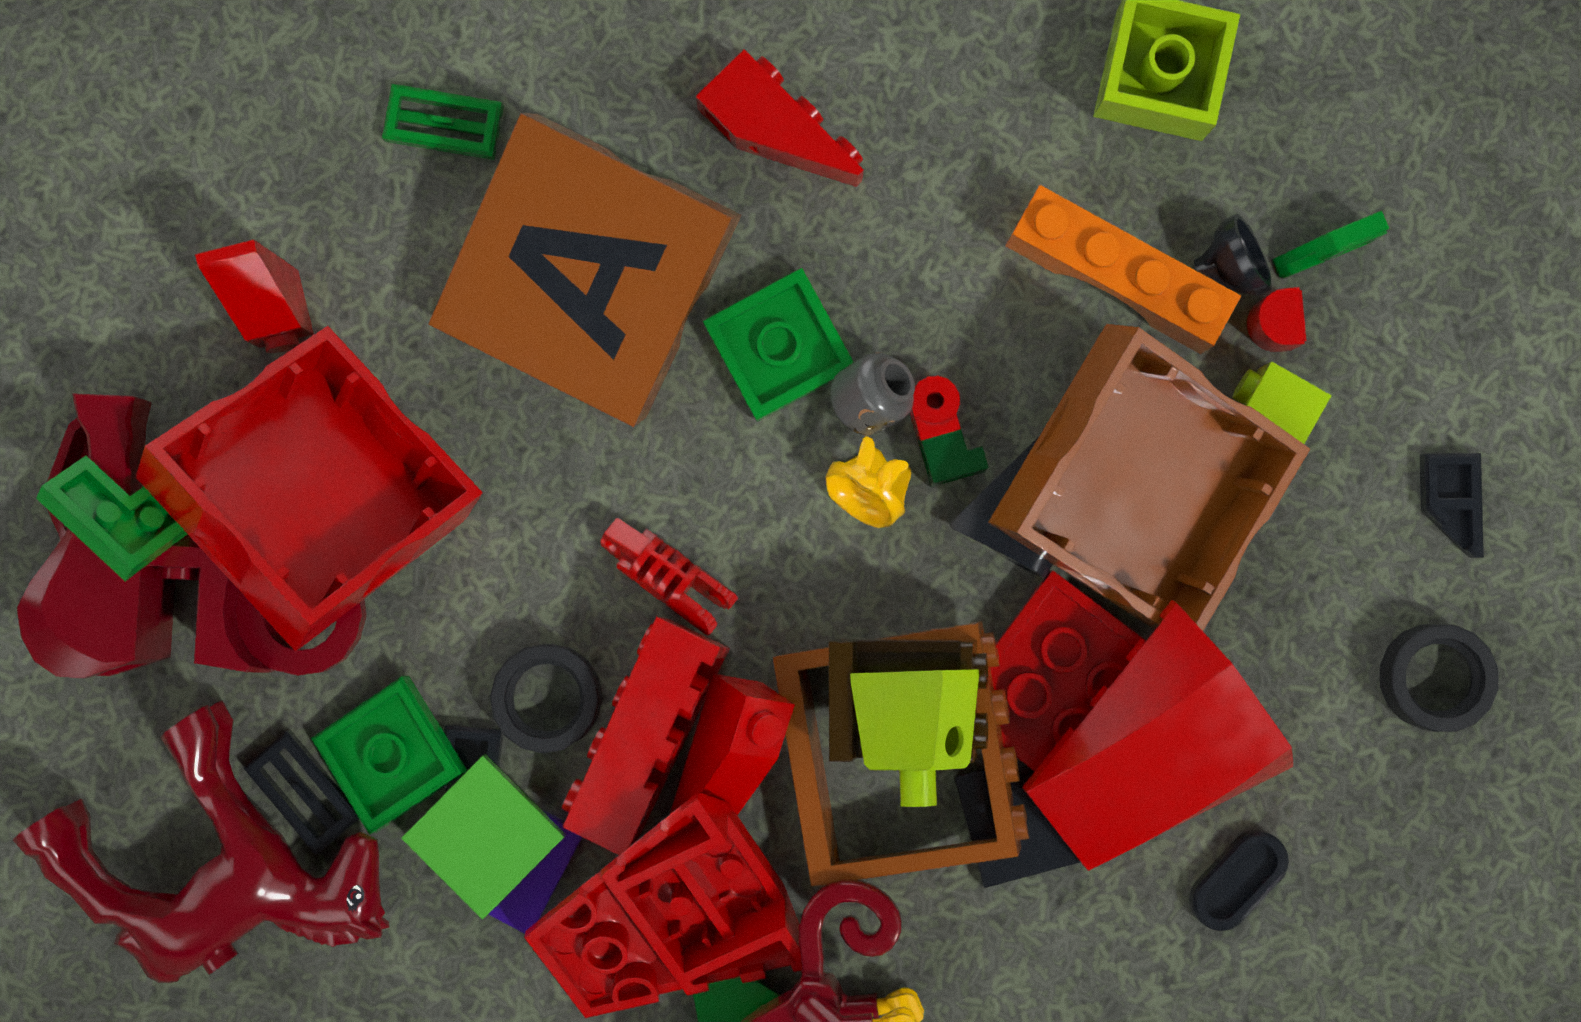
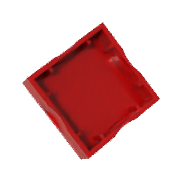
(307, 486)

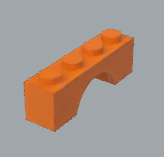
(1149, 281)

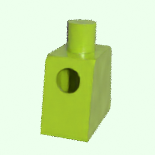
(916, 725)

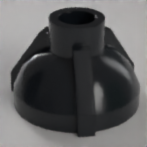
(1236, 259)

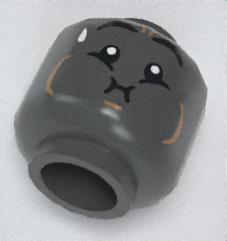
(872, 393)

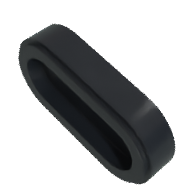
(1238, 880)

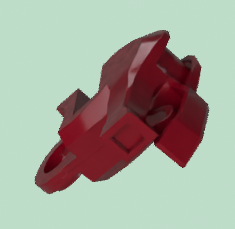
(93, 623)

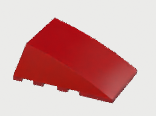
(1157, 746)
(671, 915)

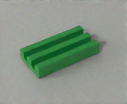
(489, 130)

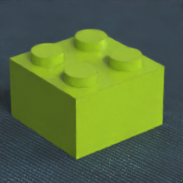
(1167, 66)

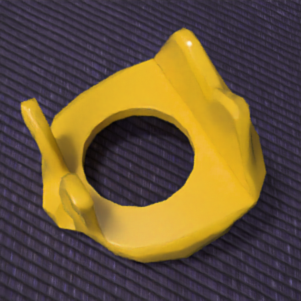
(870, 485)

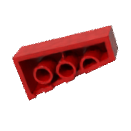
(644, 735)

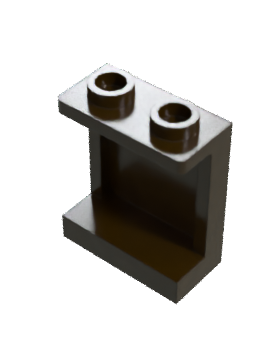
(893, 655)

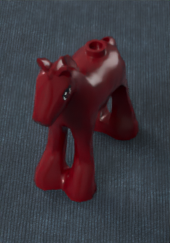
(229, 895)

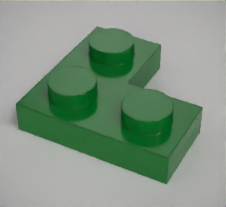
(117, 527)

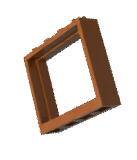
(812, 787)

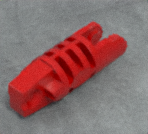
(666, 573)

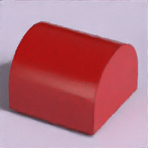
(1278, 321)

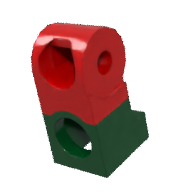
(940, 433)

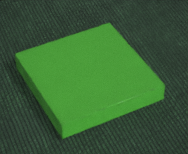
(483, 836)

